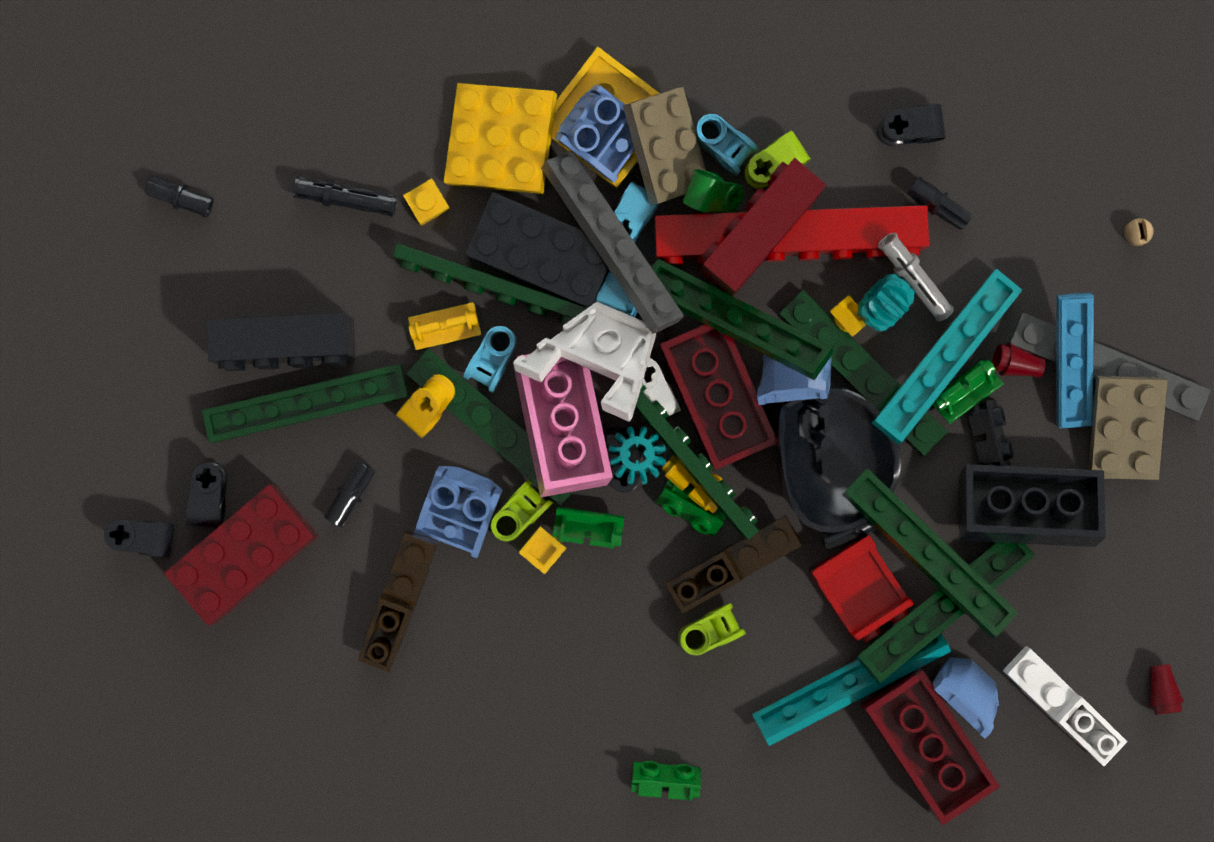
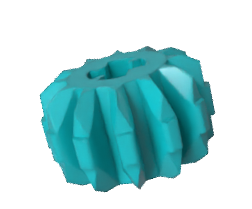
(886, 302)
(625, 455)

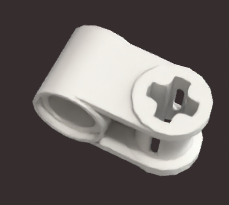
(660, 390)

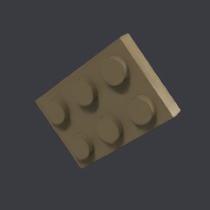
(664, 143)
(1128, 426)

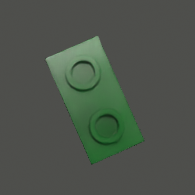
(967, 391)
(679, 504)
(601, 528)
(682, 780)

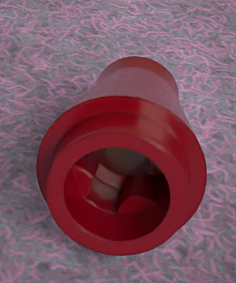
(1014, 361)
(1164, 691)

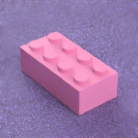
(564, 429)

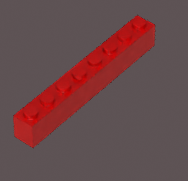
(815, 233)

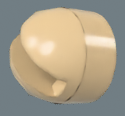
(1133, 235)

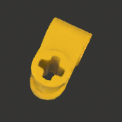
(427, 405)

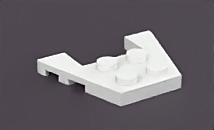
(604, 343)

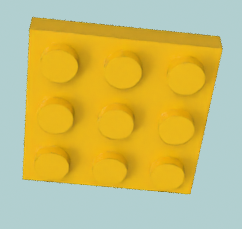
(618, 81)
(500, 138)

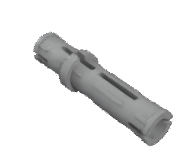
(908, 267)

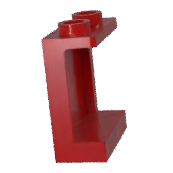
(861, 589)

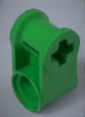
(711, 193)

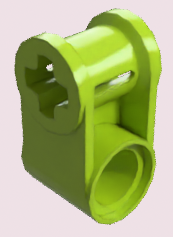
(781, 150)
(521, 510)
(712, 629)

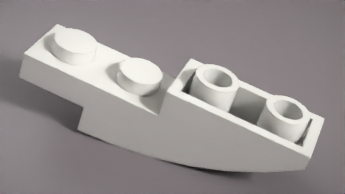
(1064, 706)

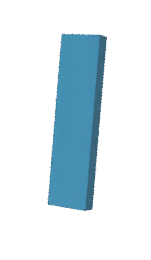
(1074, 359)

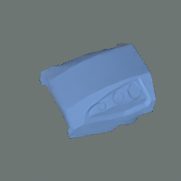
(598, 132)
(785, 384)
(458, 508)
(969, 692)

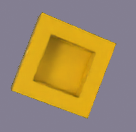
(426, 202)
(846, 316)
(542, 550)

